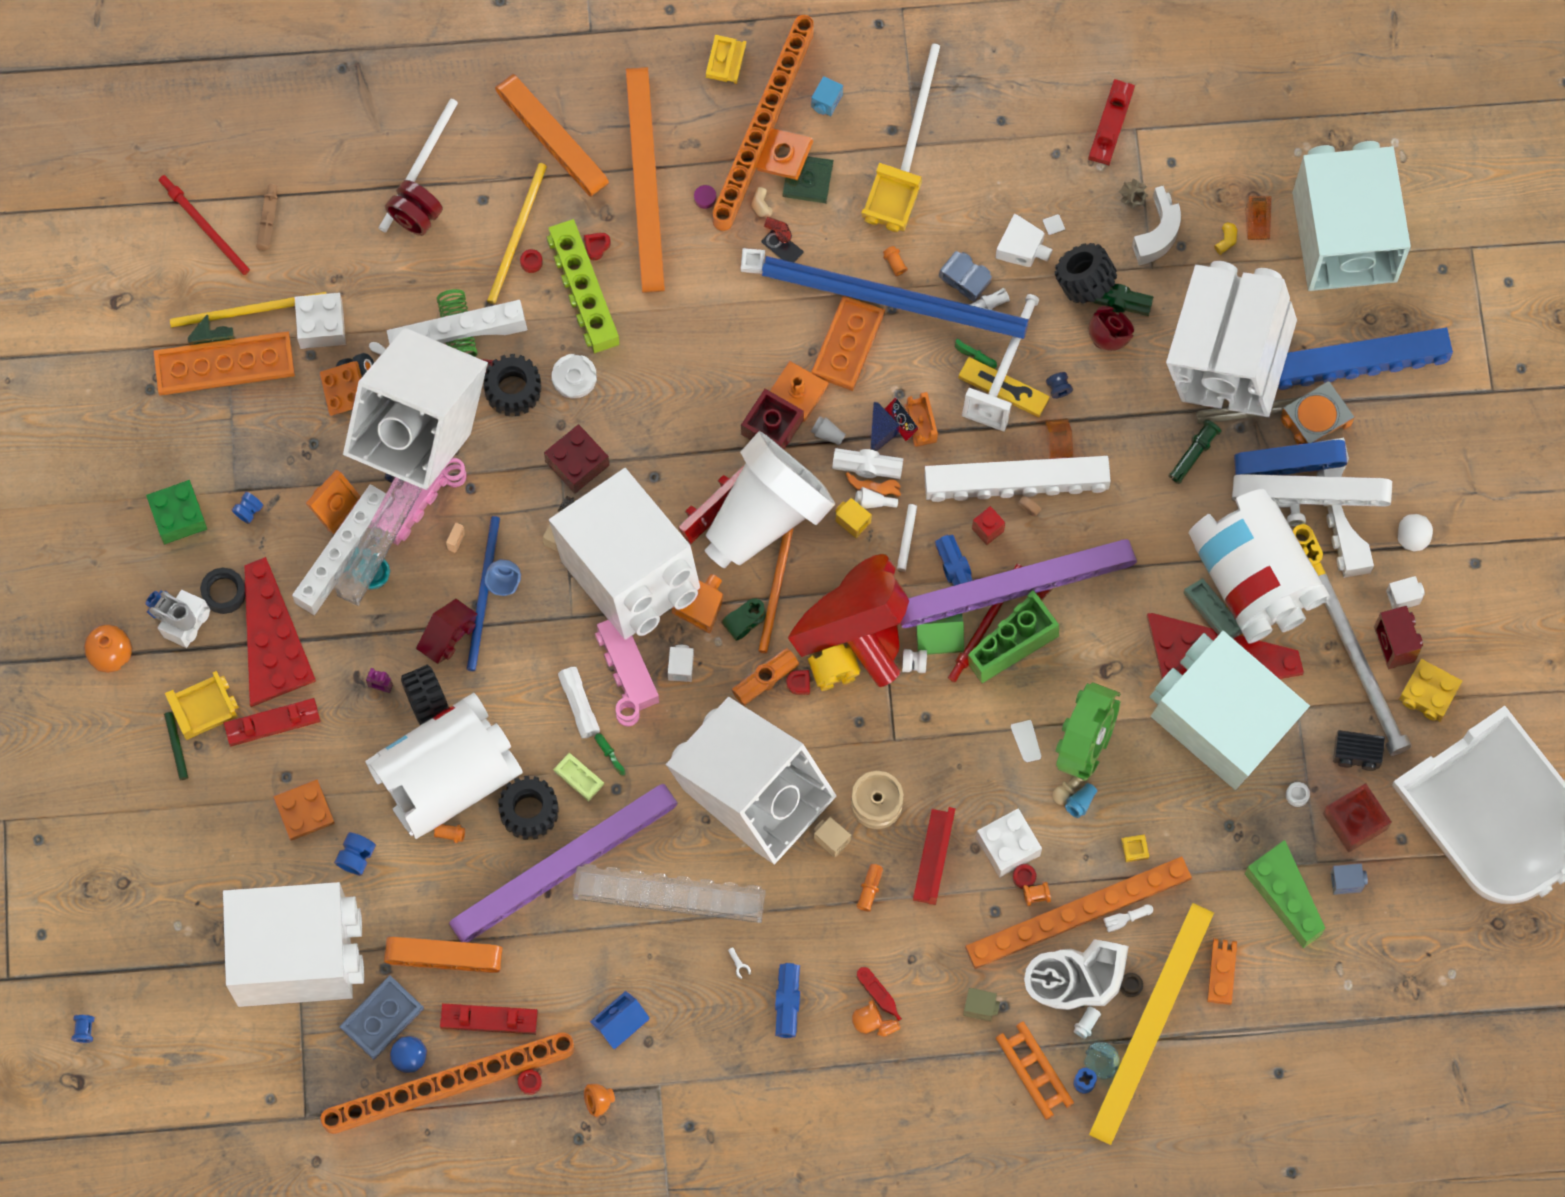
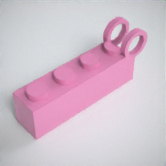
(428, 497)
(629, 672)

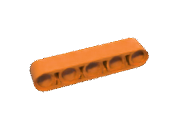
(443, 954)

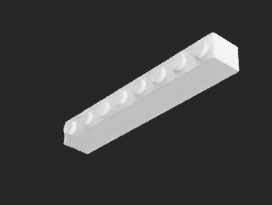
(1017, 478)

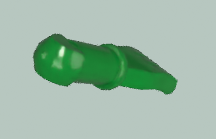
(969, 351)
(608, 751)

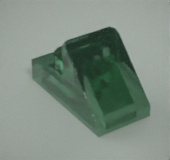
(204, 334)

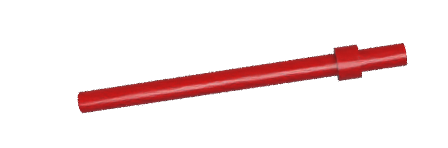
(177, 194)
(963, 659)

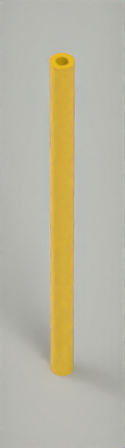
(512, 245)
(237, 311)

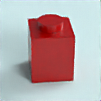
(988, 525)

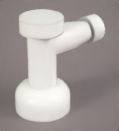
(1295, 518)

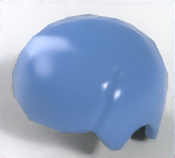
(502, 577)

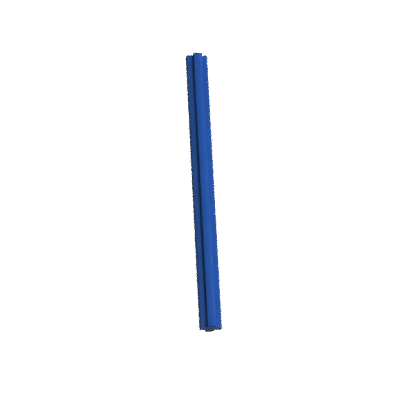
(895, 297)

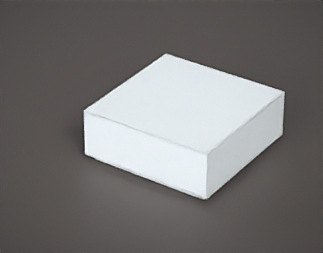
(752, 260)

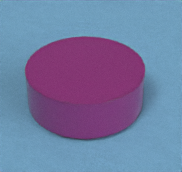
(705, 196)

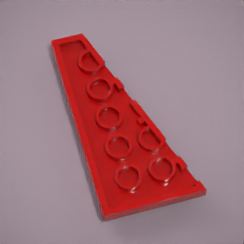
(274, 649)

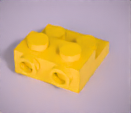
(1430, 690)

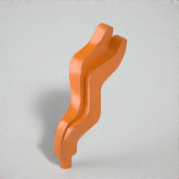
(888, 487)

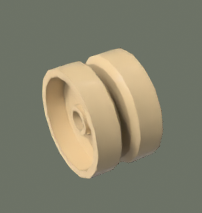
(877, 813)

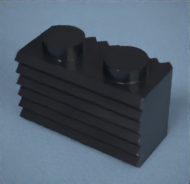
(1358, 750)

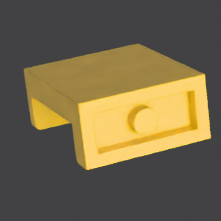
(891, 198)
(202, 706)

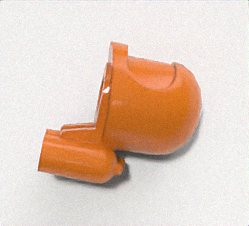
(869, 1019)

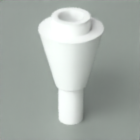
(871, 499)

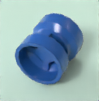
(248, 506)

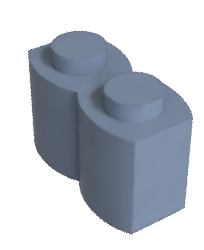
(965, 275)

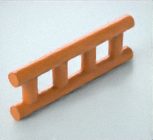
(1049, 1073)

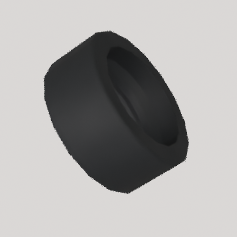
(222, 573)

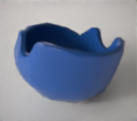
(408, 1054)

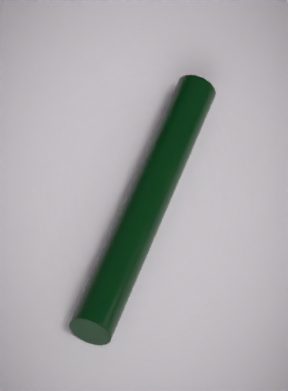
(176, 746)

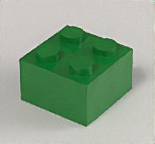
(176, 512)

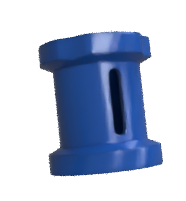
(83, 1028)
(1080, 1086)

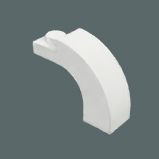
(1158, 242)

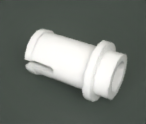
(1087, 1022)

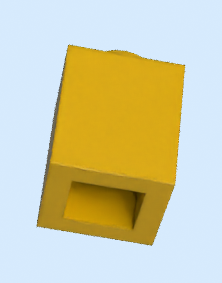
(852, 517)

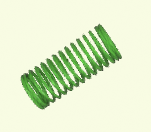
(454, 303)

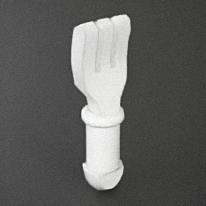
(1119, 920)

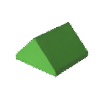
(941, 635)

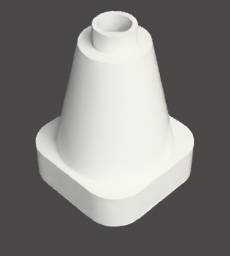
(765, 503)

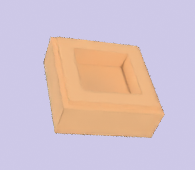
(455, 537)

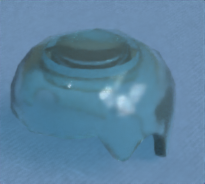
(1102, 1059)

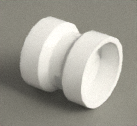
(914, 661)

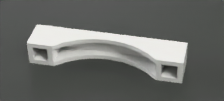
(492, 320)
(1353, 551)

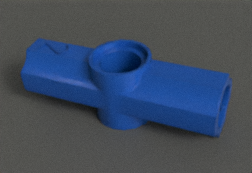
(954, 564)
(787, 1000)

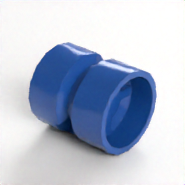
(355, 853)

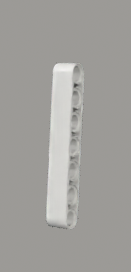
(1317, 489)

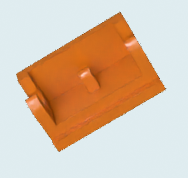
(922, 415)

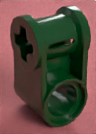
(742, 621)

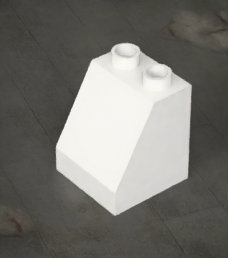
(752, 778)

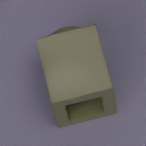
(981, 1004)

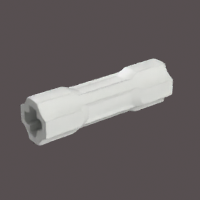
(578, 701)

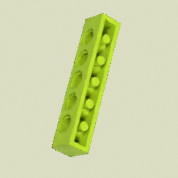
(568, 234)

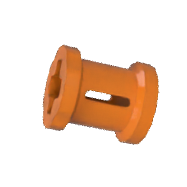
(1036, 893)

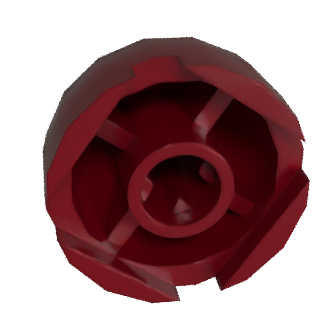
(1109, 329)

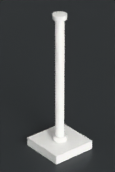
(987, 407)

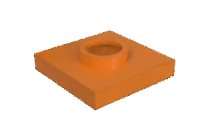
(791, 164)

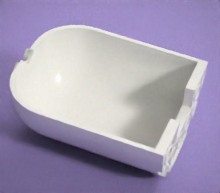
(1493, 810)

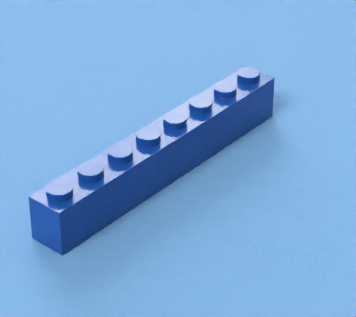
(1366, 357)

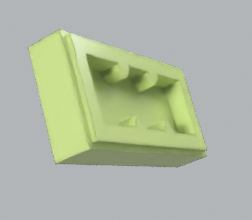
(578, 777)

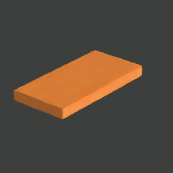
(848, 342)

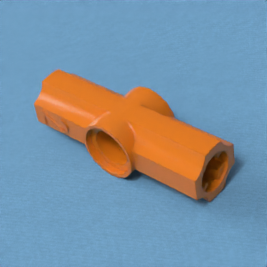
(776, 667)

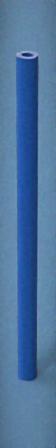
(483, 594)

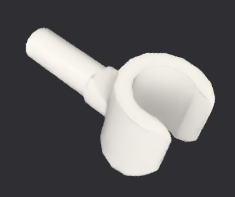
(738, 963)

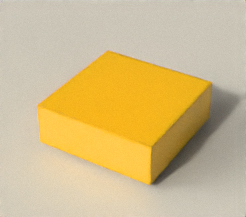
(1135, 848)

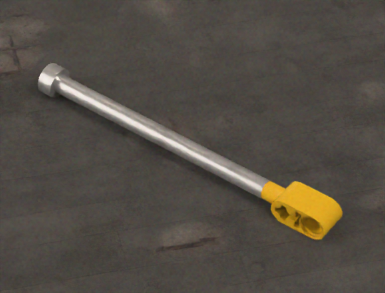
(1397, 742)

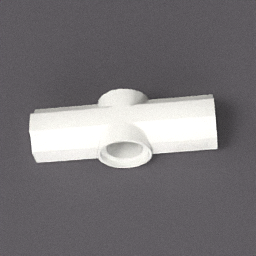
(867, 463)

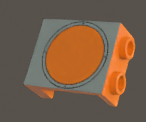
(1316, 414)

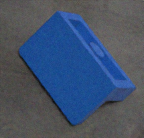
(620, 1019)

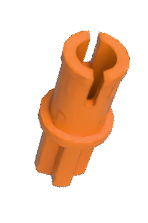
(870, 887)

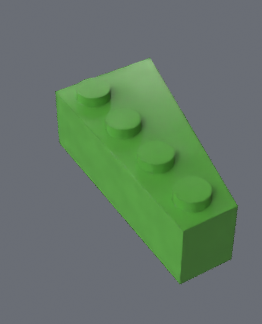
(1016, 637)
(1285, 891)

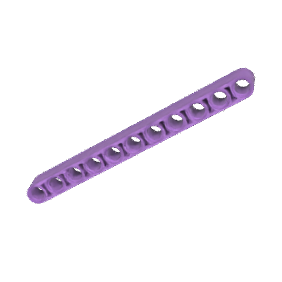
(1018, 583)
(563, 863)

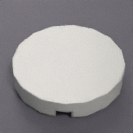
(574, 376)

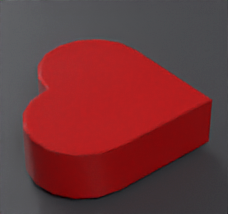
(596, 245)

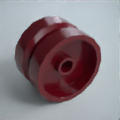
(413, 207)

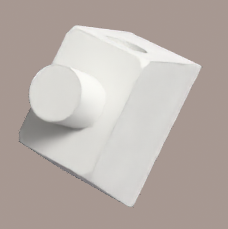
(1022, 243)

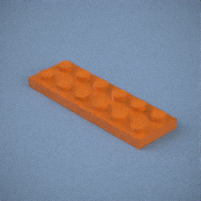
(224, 363)

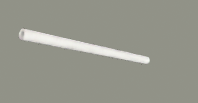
(920, 107)
(426, 150)

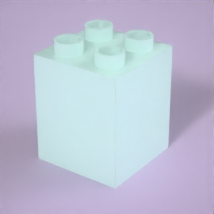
(1350, 216)
(1226, 707)

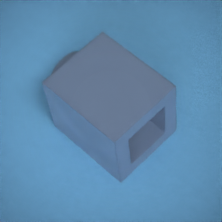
(1348, 879)

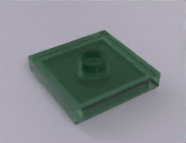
(812, 182)

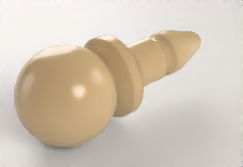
(1063, 792)

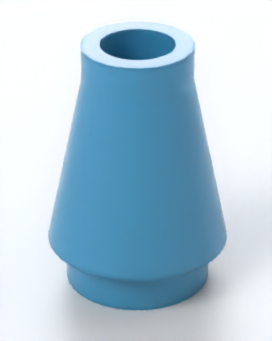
(1081, 800)

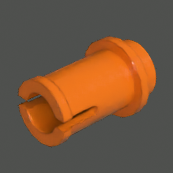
(892, 256)
(450, 832)

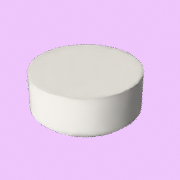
(1297, 794)

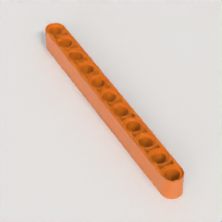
(761, 131)
(645, 180)
(435, 1082)

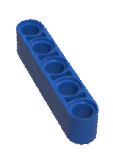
(1292, 459)

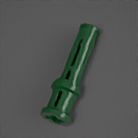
(1200, 443)

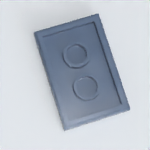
(381, 1017)

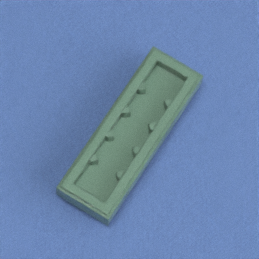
(1212, 608)

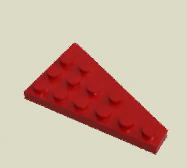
(1175, 637)

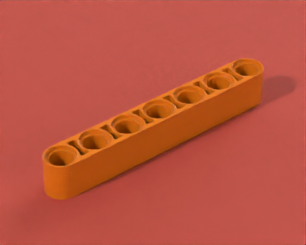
(551, 135)

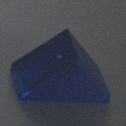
(883, 427)

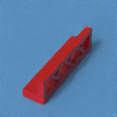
(934, 856)

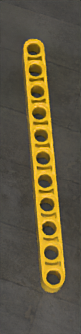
(1151, 1024)

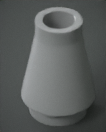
(827, 431)

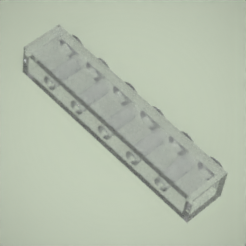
(377, 540)

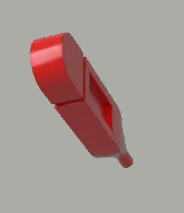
(877, 991)

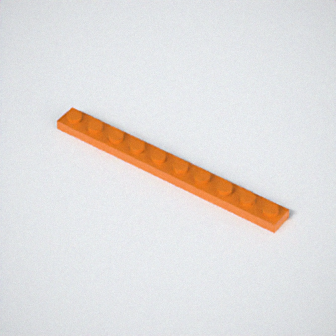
(1078, 912)

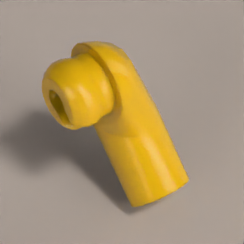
(1230, 238)

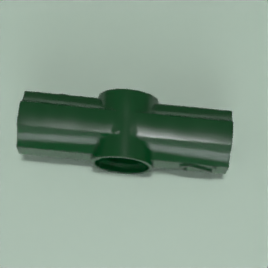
(1123, 299)

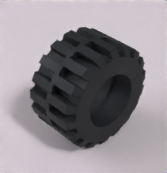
(1085, 273)
(512, 402)
(424, 693)
(528, 789)

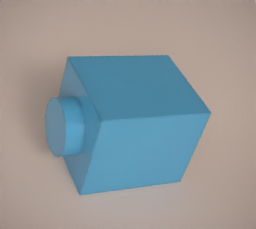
(826, 96)

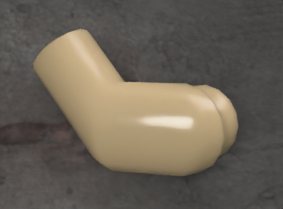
(759, 205)

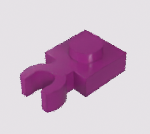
(379, 680)

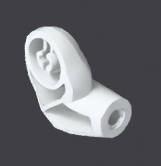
(1077, 978)

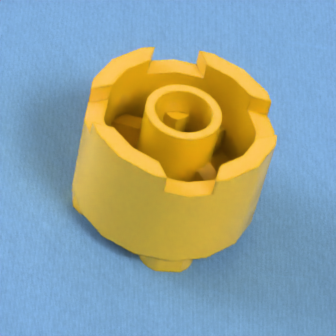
(834, 666)

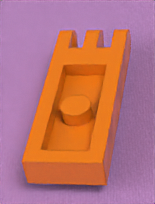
(1222, 972)

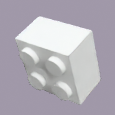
(320, 320)
(1008, 842)

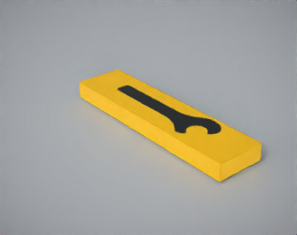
(1010, 391)

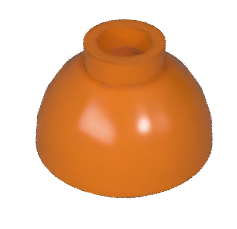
(598, 1099)

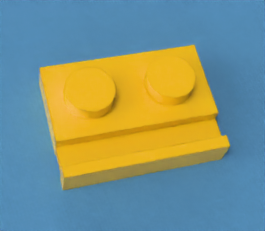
(725, 59)

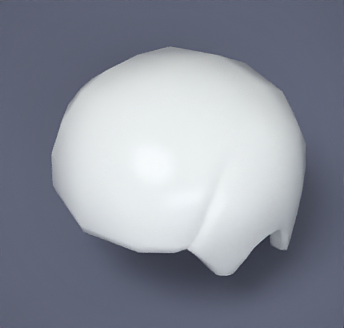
(1415, 532)

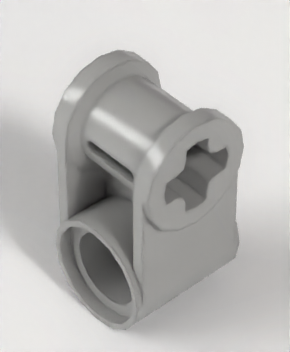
(171, 609)

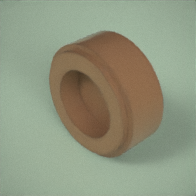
(1029, 506)

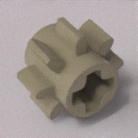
(1133, 193)

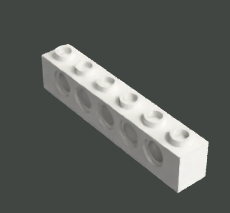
(338, 552)

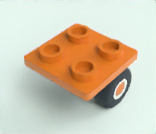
(342, 382)

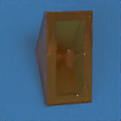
(1258, 217)
(1059, 438)

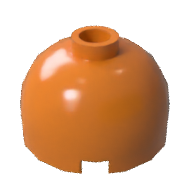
(108, 648)

